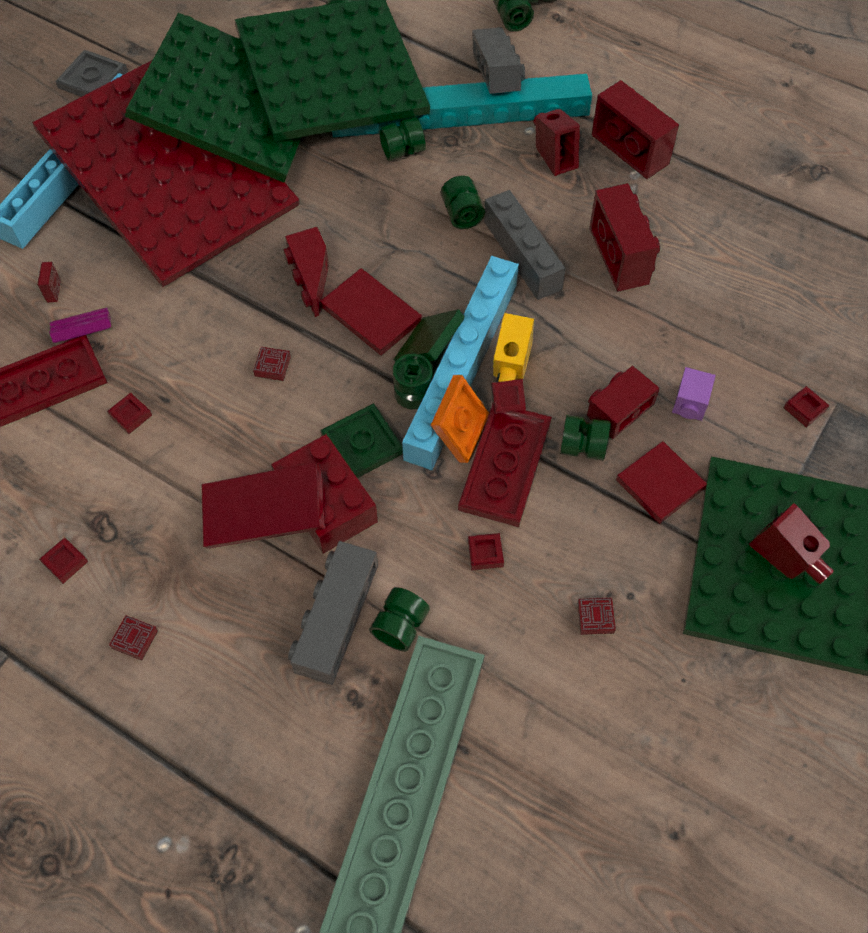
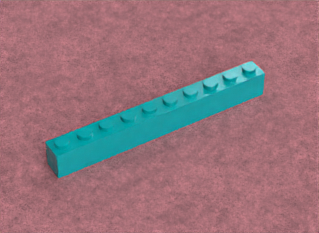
(474, 105)

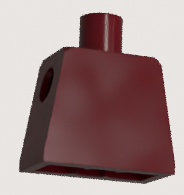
(558, 140)
(794, 545)

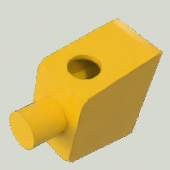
(513, 347)

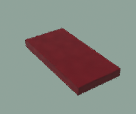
(48, 379)
(505, 466)
(263, 505)

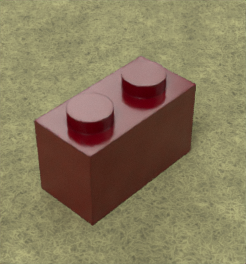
(623, 400)

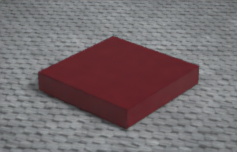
(661, 482)

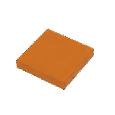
(460, 419)

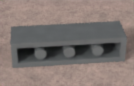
(497, 60)
(524, 244)
(334, 613)

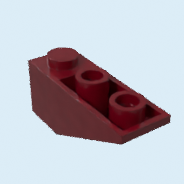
(310, 263)

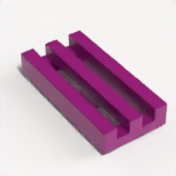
(80, 325)

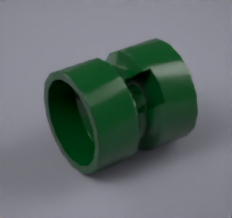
(514, 13)
(403, 138)
(462, 202)
(411, 379)
(585, 437)
(397, 623)

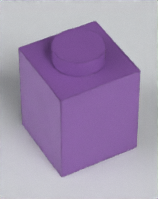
(693, 394)

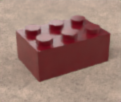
(634, 129)
(623, 237)
(345, 500)

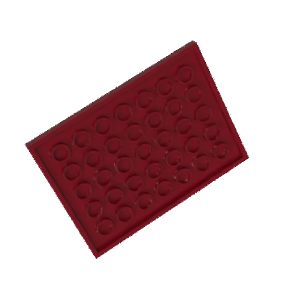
(156, 190)

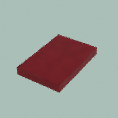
(371, 311)

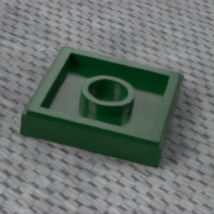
(432, 335)
(364, 440)

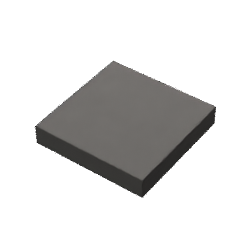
(89, 73)

